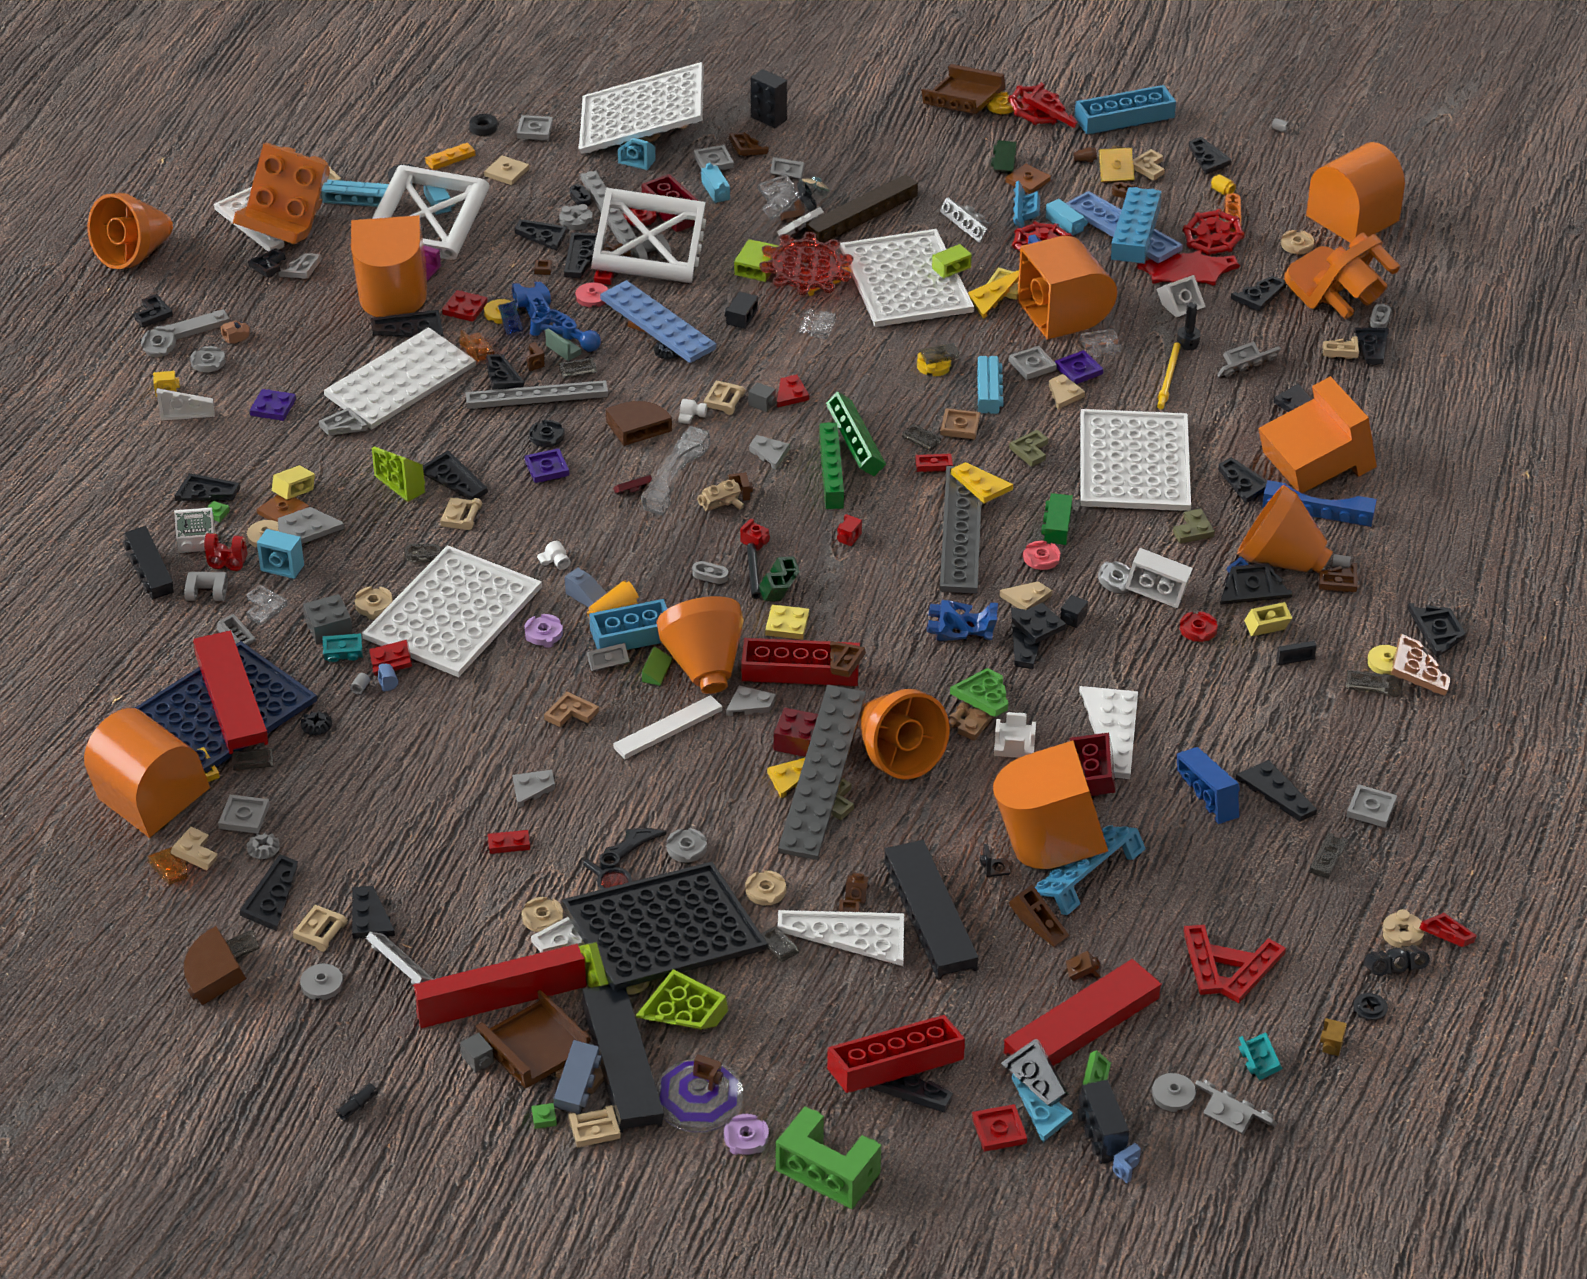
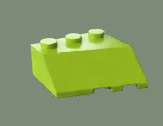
(399, 473)
(685, 1003)

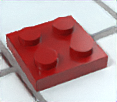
(464, 305)
(999, 1127)

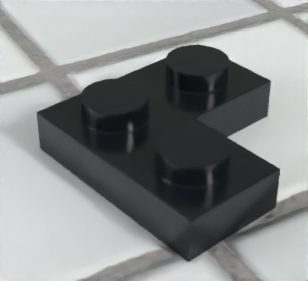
(268, 262)
(155, 311)

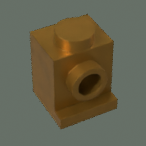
(1332, 1036)

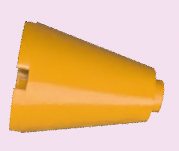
(620, 596)

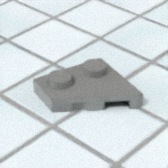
(769, 450)

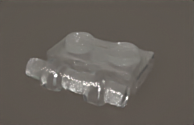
(822, 323)
(1098, 339)

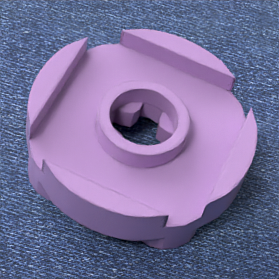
(548, 637)
(746, 1145)

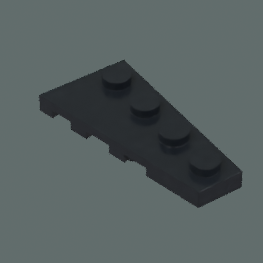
(579, 254)
(407, 324)
(1024, 649)
(1277, 789)
(917, 1091)

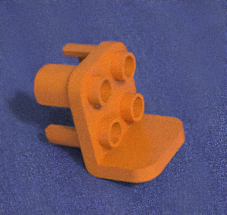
(1327, 271)

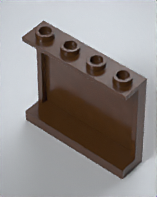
(965, 89)
(533, 1040)

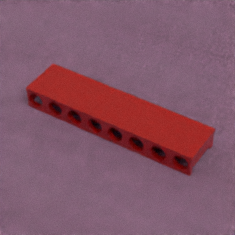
(230, 691)
(499, 985)
(1089, 1013)

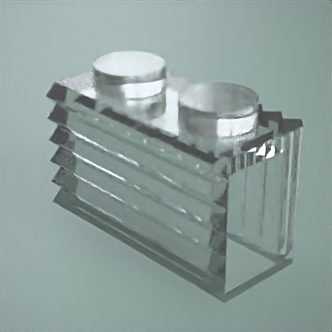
(781, 202)

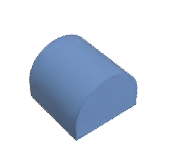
(387, 677)

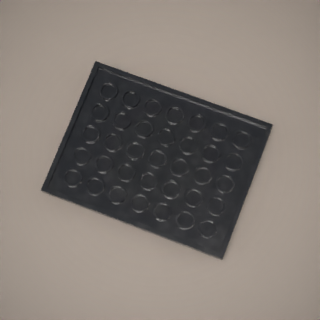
(664, 925)

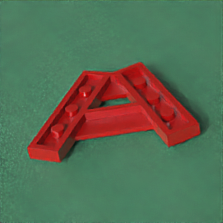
(1253, 965)

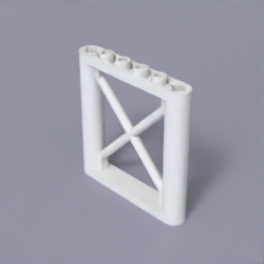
(475, 192)
(672, 271)

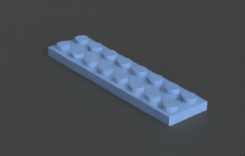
(1106, 216)
(658, 321)

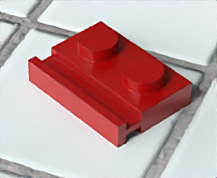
(395, 654)

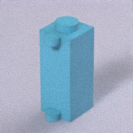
(715, 183)
(437, 195)
(1065, 216)

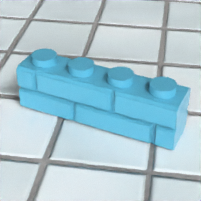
(353, 193)
(989, 384)

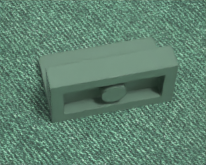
(561, 346)

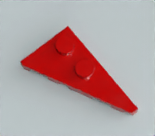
(1050, 105)

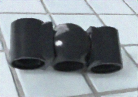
(1387, 960)

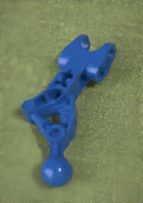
(536, 303)

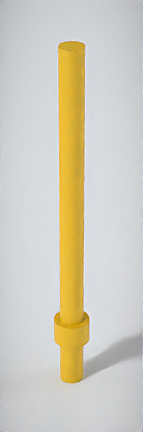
(1164, 394)

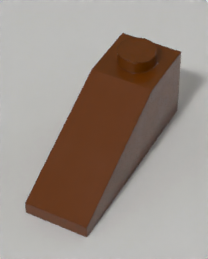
(1038, 916)

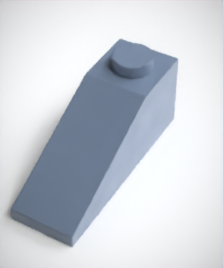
(583, 587)

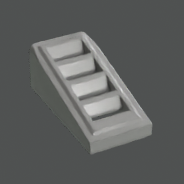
(232, 621)

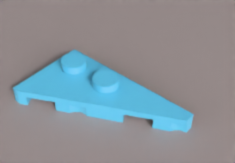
(1044, 1117)

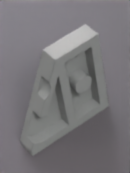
(302, 267)
(343, 422)
(751, 701)
(532, 785)

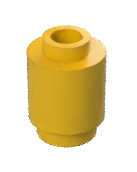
(1223, 185)

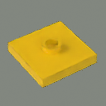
(1116, 165)

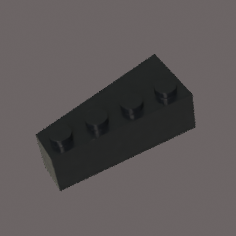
(147, 562)

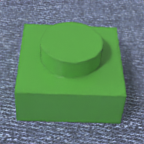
(219, 510)
(543, 1115)

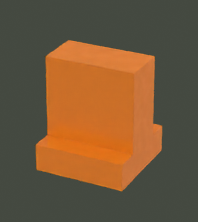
(1320, 438)

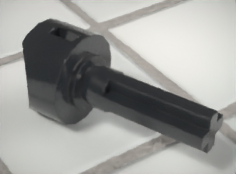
(1189, 331)

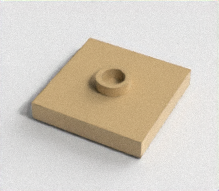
(506, 170)

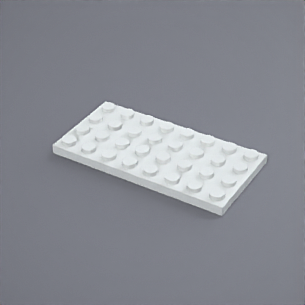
(400, 377)

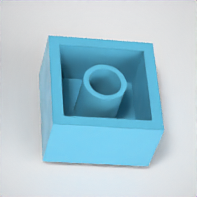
(280, 553)

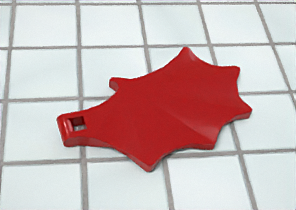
(1182, 265)

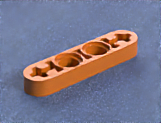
(1233, 206)

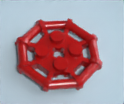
(1037, 116)
(1041, 230)
(1205, 240)

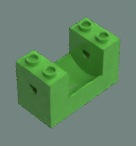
(809, 1162)

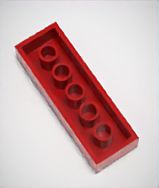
(791, 662)
(895, 1053)

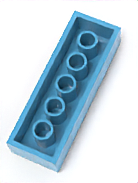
(1125, 109)
(1136, 225)

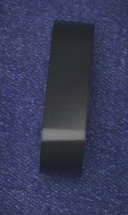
(580, 195)

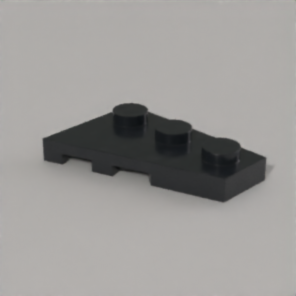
(1208, 156)
(542, 233)
(1261, 294)
(501, 373)
(1242, 479)
(368, 913)

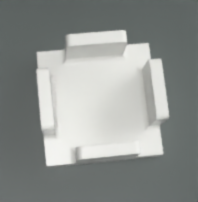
(1014, 736)

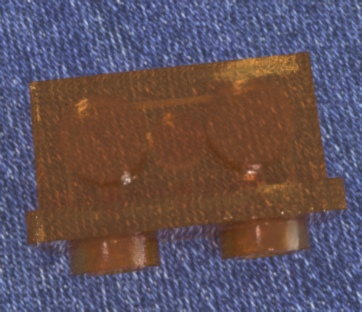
(475, 345)

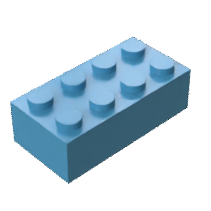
(629, 625)

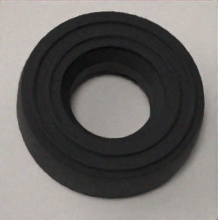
(486, 130)

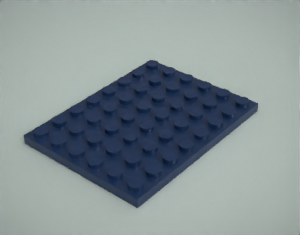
(190, 716)

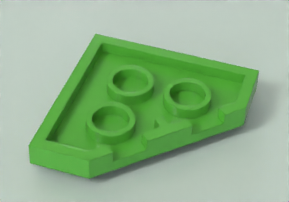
(983, 691)

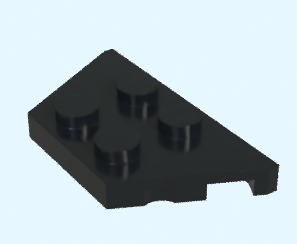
(1252, 584)
(1438, 627)

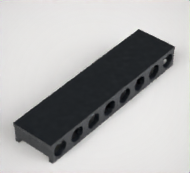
(930, 908)
(623, 1057)

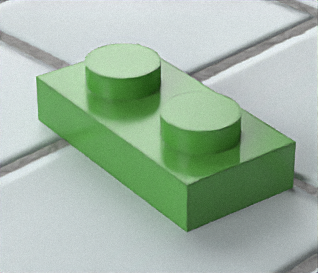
(1097, 1068)

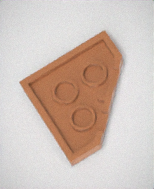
(1417, 667)

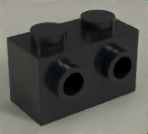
(741, 310)

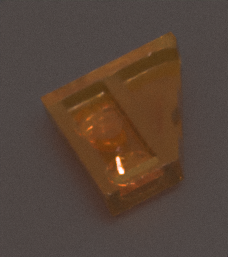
(168, 866)

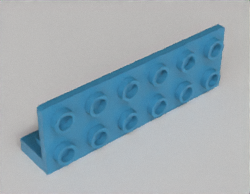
(1061, 880)

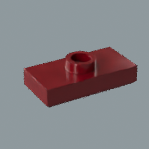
(632, 485)

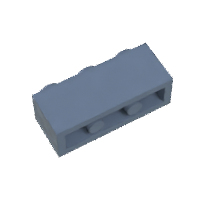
(577, 1077)

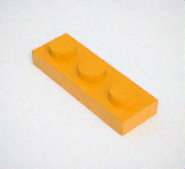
(450, 156)

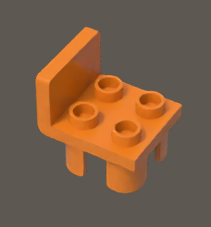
(284, 194)

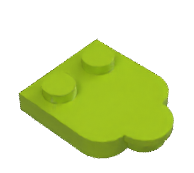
(593, 965)

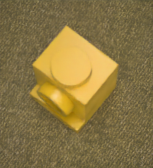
(166, 381)

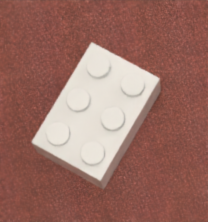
(1158, 578)

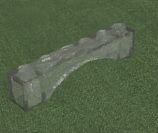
(691, 446)

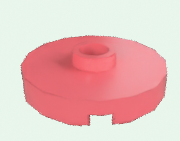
(589, 294)
(1041, 555)

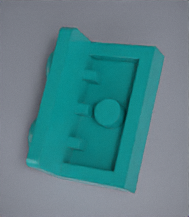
(342, 647)
(1260, 1055)

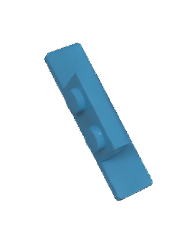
(1025, 206)

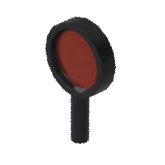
(608, 877)

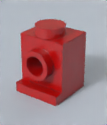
(849, 530)
(754, 533)

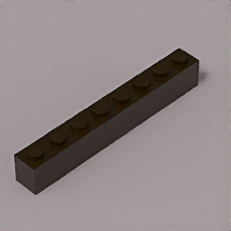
(863, 208)

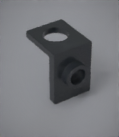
(987, 862)

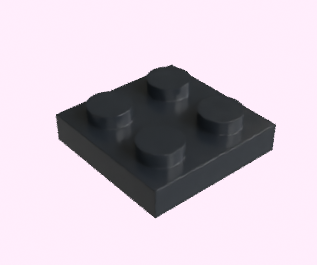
(1038, 623)

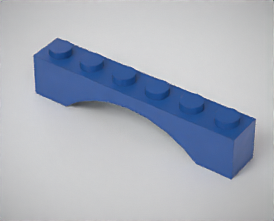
(1352, 510)

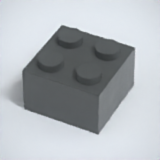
(327, 618)

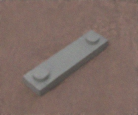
(199, 324)
(398, 957)

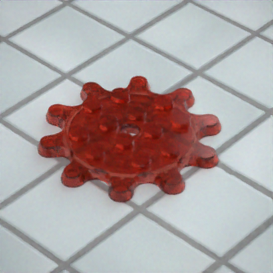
(822, 260)

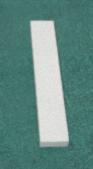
(667, 727)

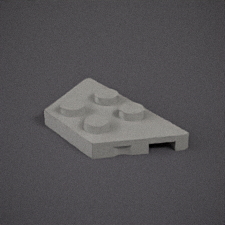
(309, 524)

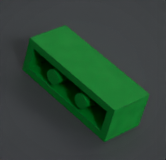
(1057, 518)

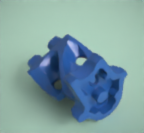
(949, 619)

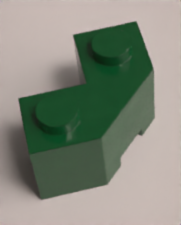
(1004, 156)
(778, 582)

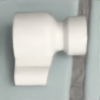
(689, 409)
(555, 553)

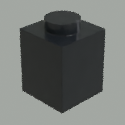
(1074, 611)

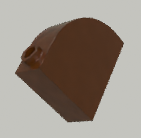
(638, 421)
(211, 967)

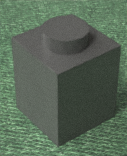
(762, 397)
(476, 1052)

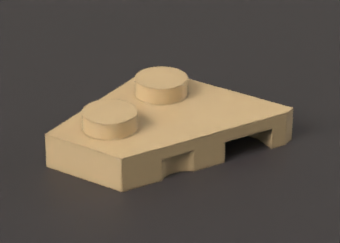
(1339, 348)
(1065, 391)
(1026, 595)

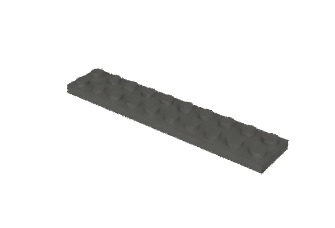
(960, 538)
(822, 772)

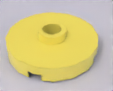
(1381, 659)

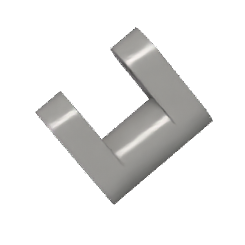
(640, 251)
(206, 580)

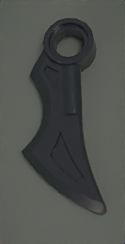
(633, 839)

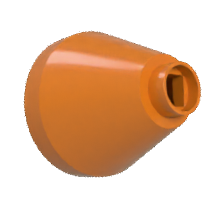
(125, 230)
(1285, 536)
(703, 639)
(904, 732)

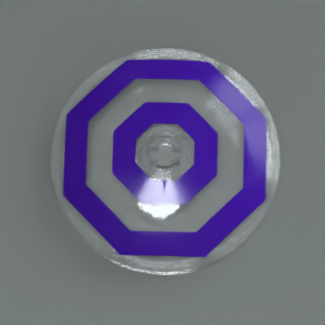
(691, 1105)

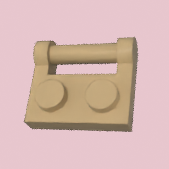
(719, 394)
(456, 510)
(315, 923)
(599, 1129)

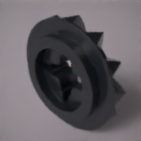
(663, 353)
(321, 727)
(1374, 1001)

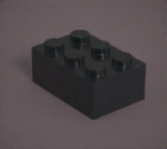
(768, 98)
(1102, 1120)

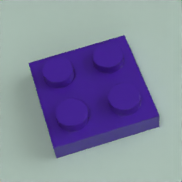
(1079, 367)
(272, 404)
(546, 465)

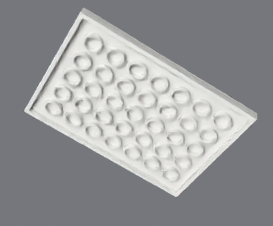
(642, 108)
(899, 278)
(1134, 460)
(453, 610)

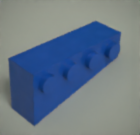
(1210, 783)

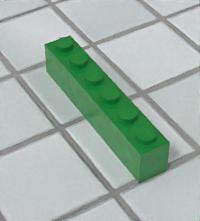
(855, 434)
(831, 466)

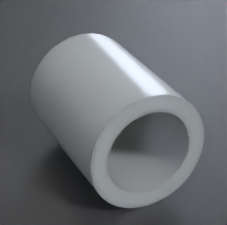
(1280, 125)
(1341, 560)
(360, 683)

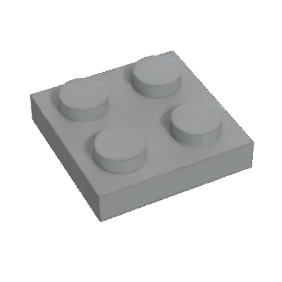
(534, 127)
(716, 155)
(1032, 362)
(1371, 805)
(244, 814)

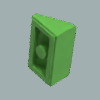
(656, 667)

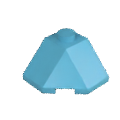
(637, 154)

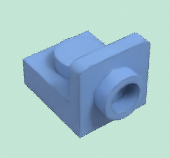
(1126, 1161)

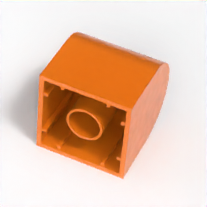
(1358, 192)
(389, 264)
(1063, 286)
(143, 770)
(1049, 808)

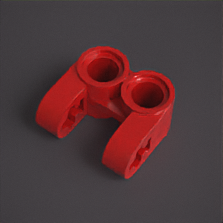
(219, 554)

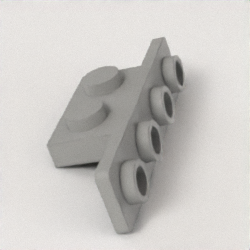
(966, 219)
(1245, 356)
(1231, 1112)

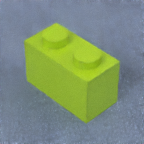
(951, 261)

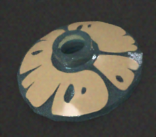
(816, 182)

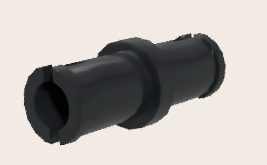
(356, 1102)

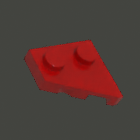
(791, 391)
(1448, 929)

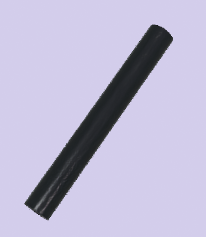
(753, 571)

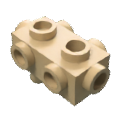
(720, 495)

